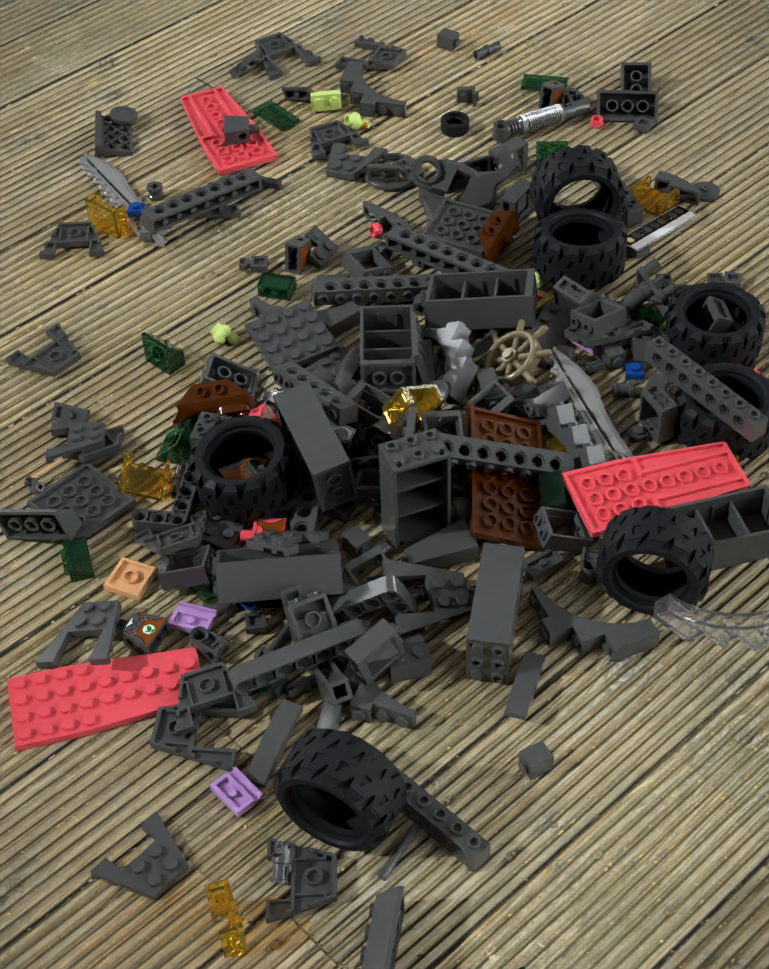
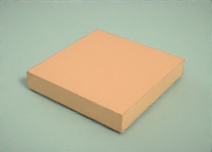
(130, 578)

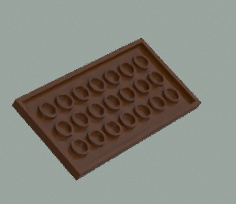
(499, 503)

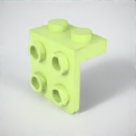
(326, 100)

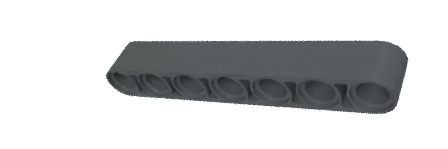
(295, 657)

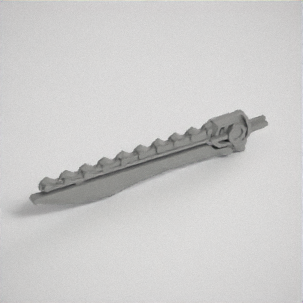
(119, 191)
(598, 422)

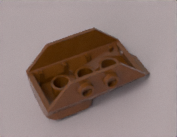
(498, 232)
(214, 397)

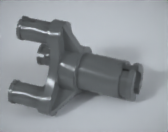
(648, 290)

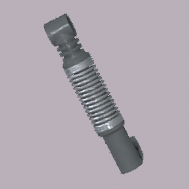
(574, 105)

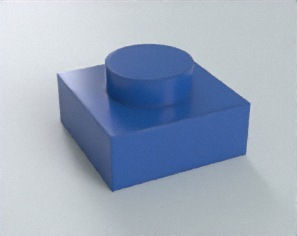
(135, 209)
(634, 371)

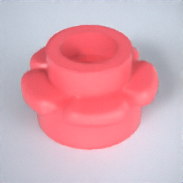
(596, 121)
(376, 229)

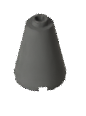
(380, 433)

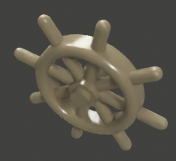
(514, 358)

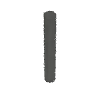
(399, 851)

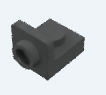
(467, 94)

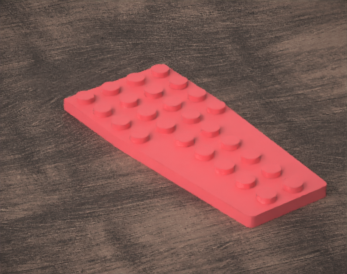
(206, 115)
(652, 480)
(94, 698)

